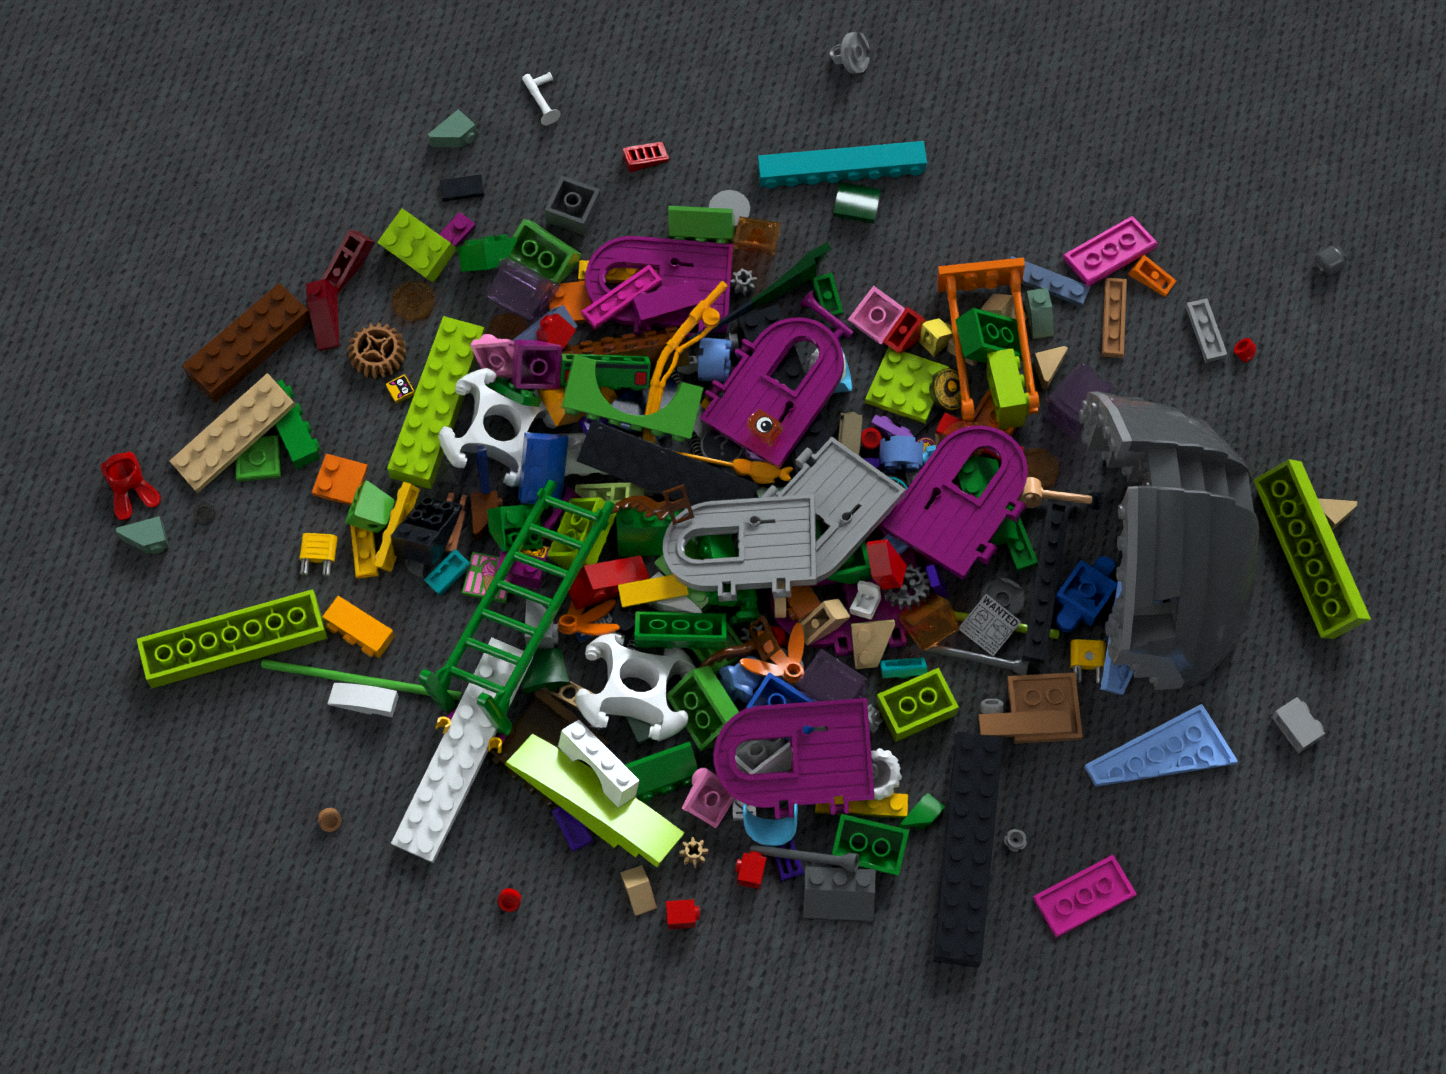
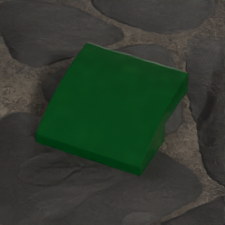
(857, 203)
(546, 670)

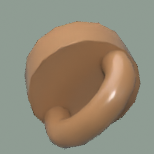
(329, 819)

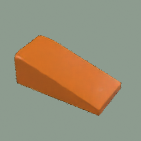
(1151, 275)

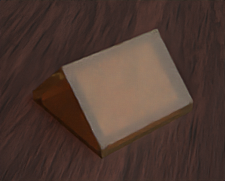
(757, 235)
(930, 621)

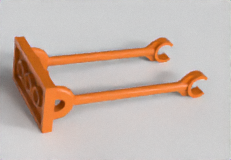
(987, 275)

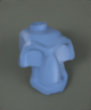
(739, 681)

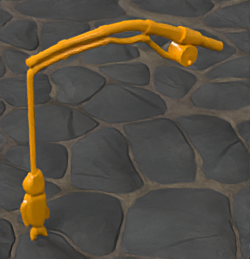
(759, 471)

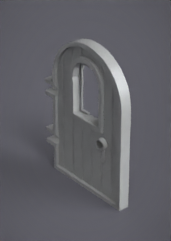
(840, 485)
(766, 550)

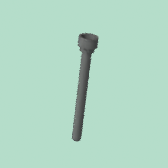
(1018, 666)
(849, 862)

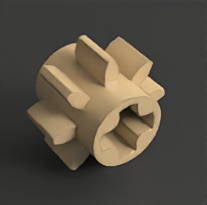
(693, 845)

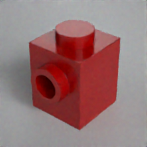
(750, 869)
(682, 914)

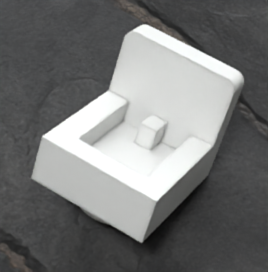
(866, 600)

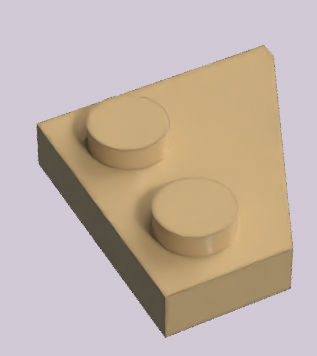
(870, 642)

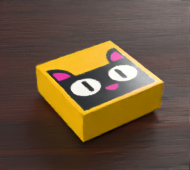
(400, 389)

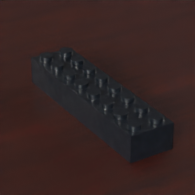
(659, 467)

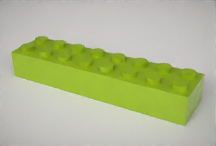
(434, 404)
(1311, 549)
(231, 638)

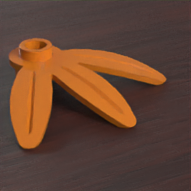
(583, 623)
(784, 664)

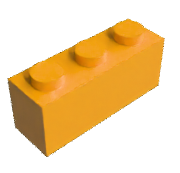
(358, 627)

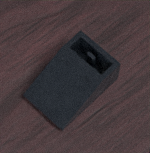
(426, 530)

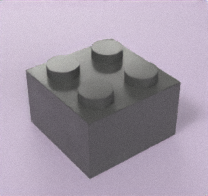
(573, 205)

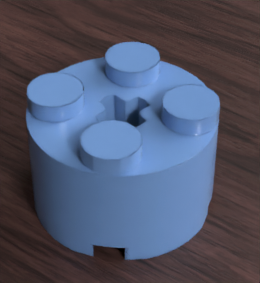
(714, 360)
(900, 455)

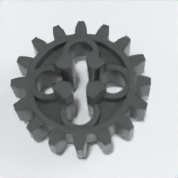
(918, 589)

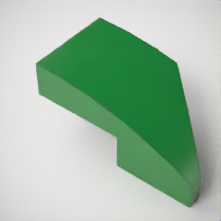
(923, 813)

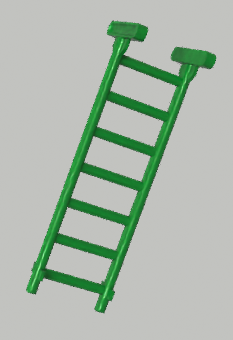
(496, 707)

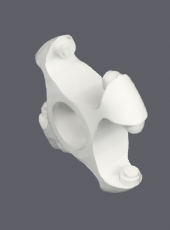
(486, 404)
(619, 700)

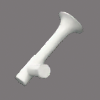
(549, 115)

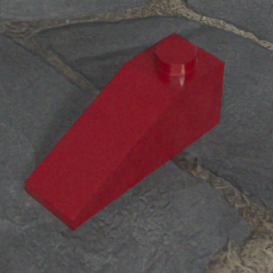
(348, 258)
(323, 312)

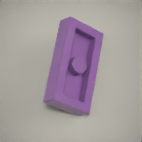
(887, 428)

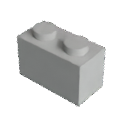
(1298, 724)

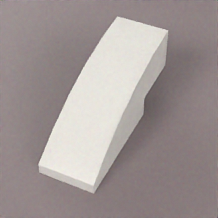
(364, 698)

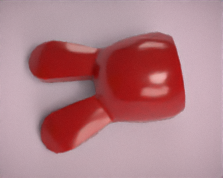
(123, 474)

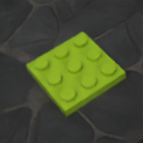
(904, 385)

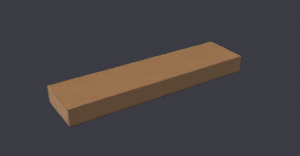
(1114, 317)
(1025, 723)

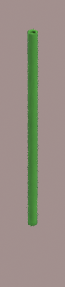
(351, 678)

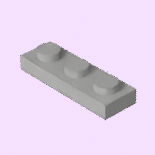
(1206, 330)

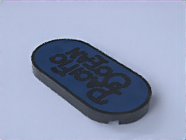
(635, 402)

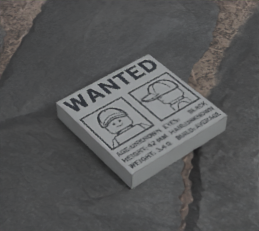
(989, 625)

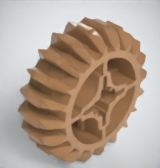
(364, 361)

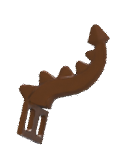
(660, 509)
(750, 647)

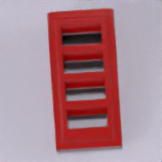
(635, 165)

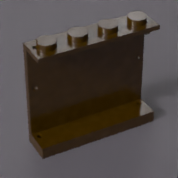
(545, 720)

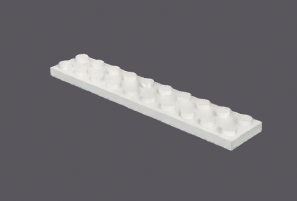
(454, 764)

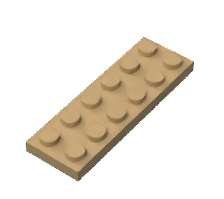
(232, 433)

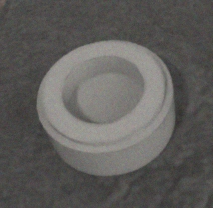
(991, 706)

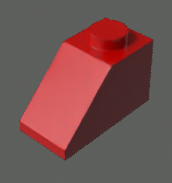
(555, 330)
(905, 331)
(885, 564)

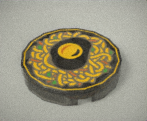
(946, 390)

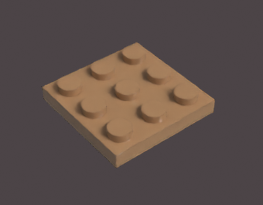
(1046, 693)

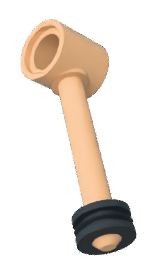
(1034, 494)

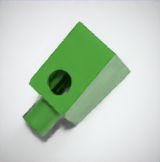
(370, 508)

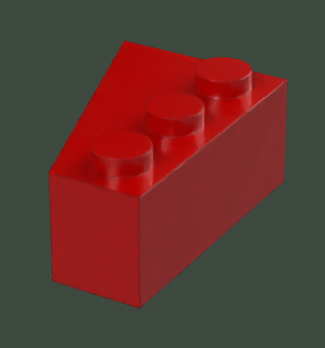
(601, 580)

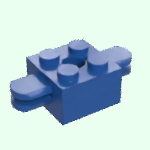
(1085, 594)

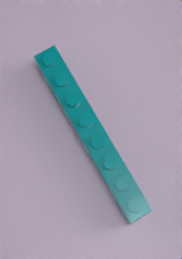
(842, 164)

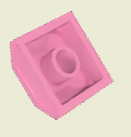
(876, 315)
(494, 354)
(707, 797)

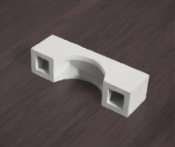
(616, 779)

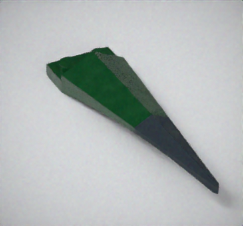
(797, 275)

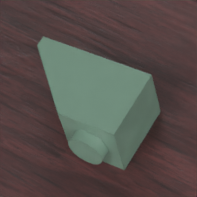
(453, 131)
(1039, 313)
(145, 535)

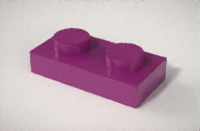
(458, 229)

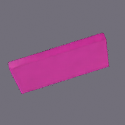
(1110, 251)
(1084, 896)

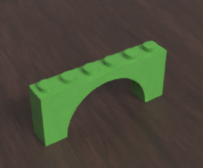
(584, 396)

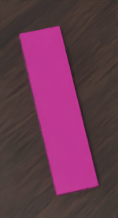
(620, 297)

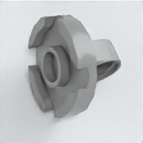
(852, 53)

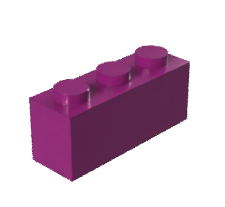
(666, 303)

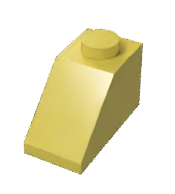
(935, 336)

